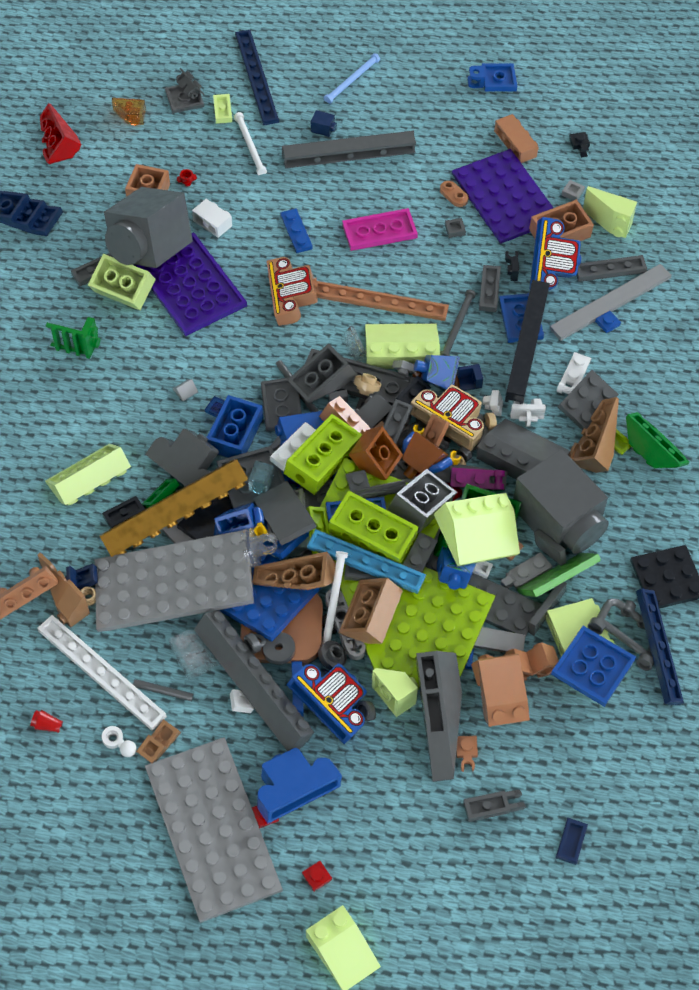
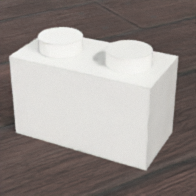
(212, 218)

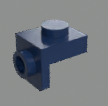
(82, 577)

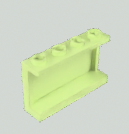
(568, 620)

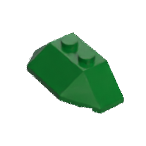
(652, 444)

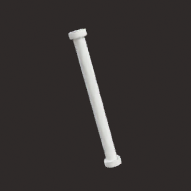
(260, 168)
(334, 595)

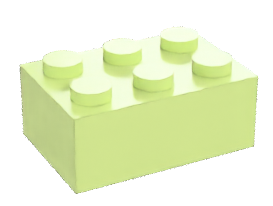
(121, 282)

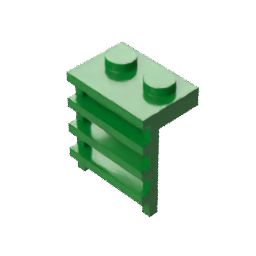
(84, 340)

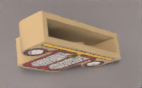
(455, 407)

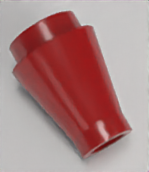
(44, 721)

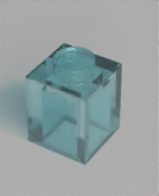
(261, 477)

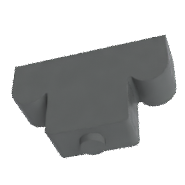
(185, 457)

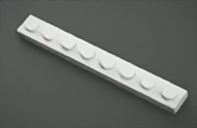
(102, 672)

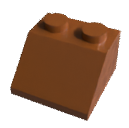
(376, 453)

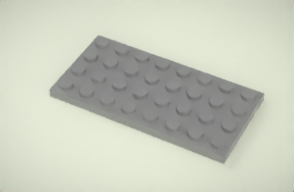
(172, 582)
(213, 829)

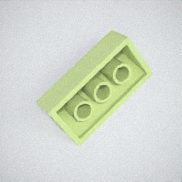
(88, 474)

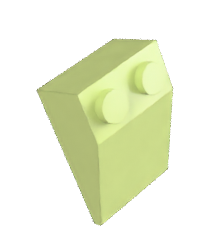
(610, 211)
(342, 948)

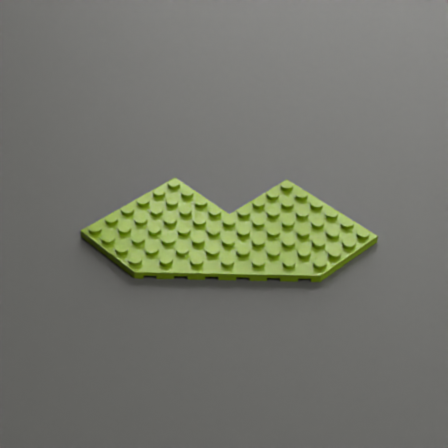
(422, 621)

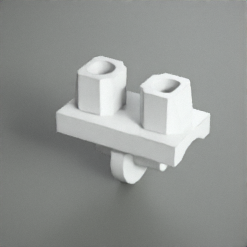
(528, 412)

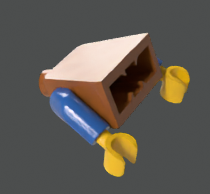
(424, 455)

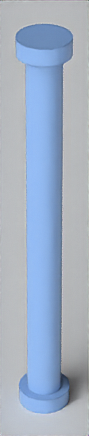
(374, 59)

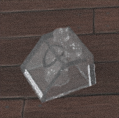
(192, 654)

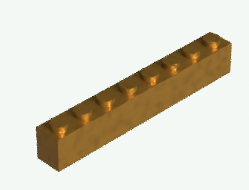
(173, 508)

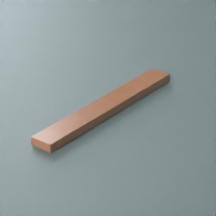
(382, 301)

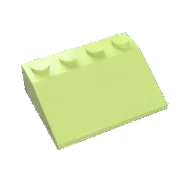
(400, 342)
(479, 528)

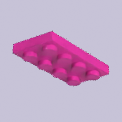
(379, 229)

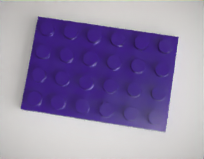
(502, 194)
(195, 288)

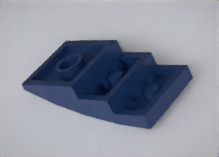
(27, 214)

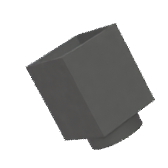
(147, 227)
(562, 502)

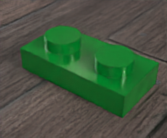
(164, 490)

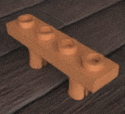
(23, 592)

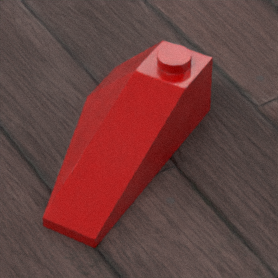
(59, 137)

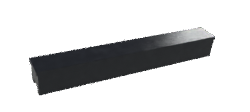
(527, 342)

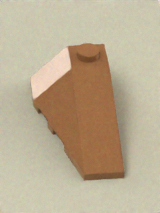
(597, 444)
(297, 573)
(67, 597)

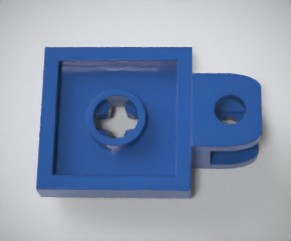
(488, 78)

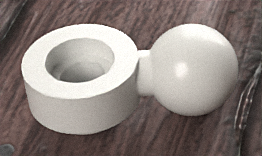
(127, 747)

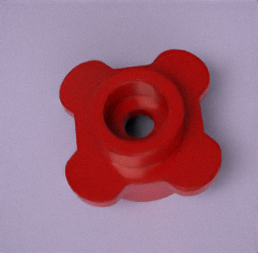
(186, 177)

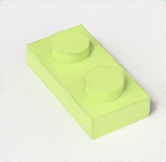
(222, 108)

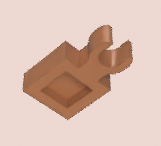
(467, 750)

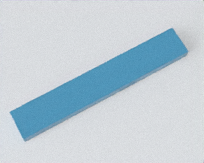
(368, 561)

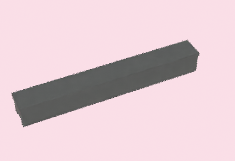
(348, 149)

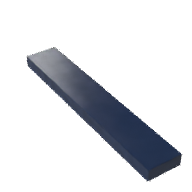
(659, 647)

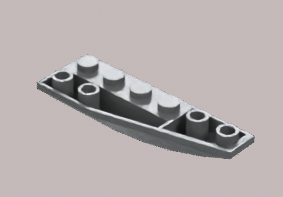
(441, 709)

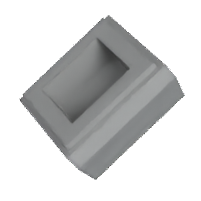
(185, 389)

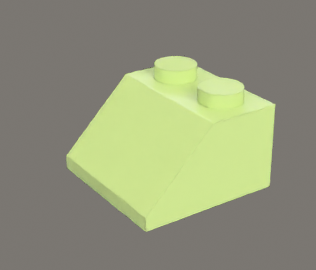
(395, 689)

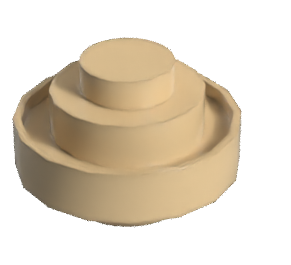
(367, 384)

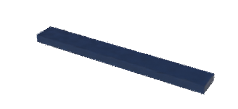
(257, 77)

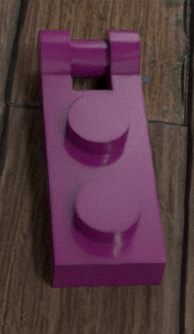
(477, 478)

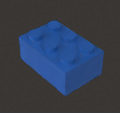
(235, 426)

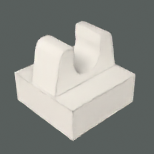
(494, 402)

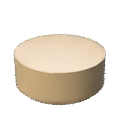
(490, 420)

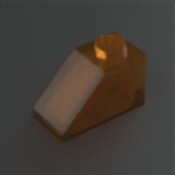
(130, 110)

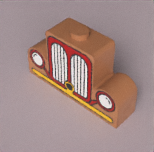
(290, 289)

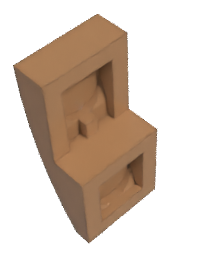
(158, 742)

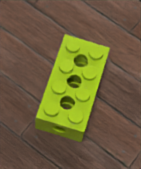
(322, 454)
(372, 516)

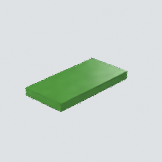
(559, 574)

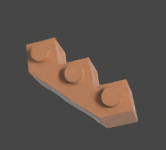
(538, 661)

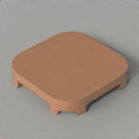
(305, 631)

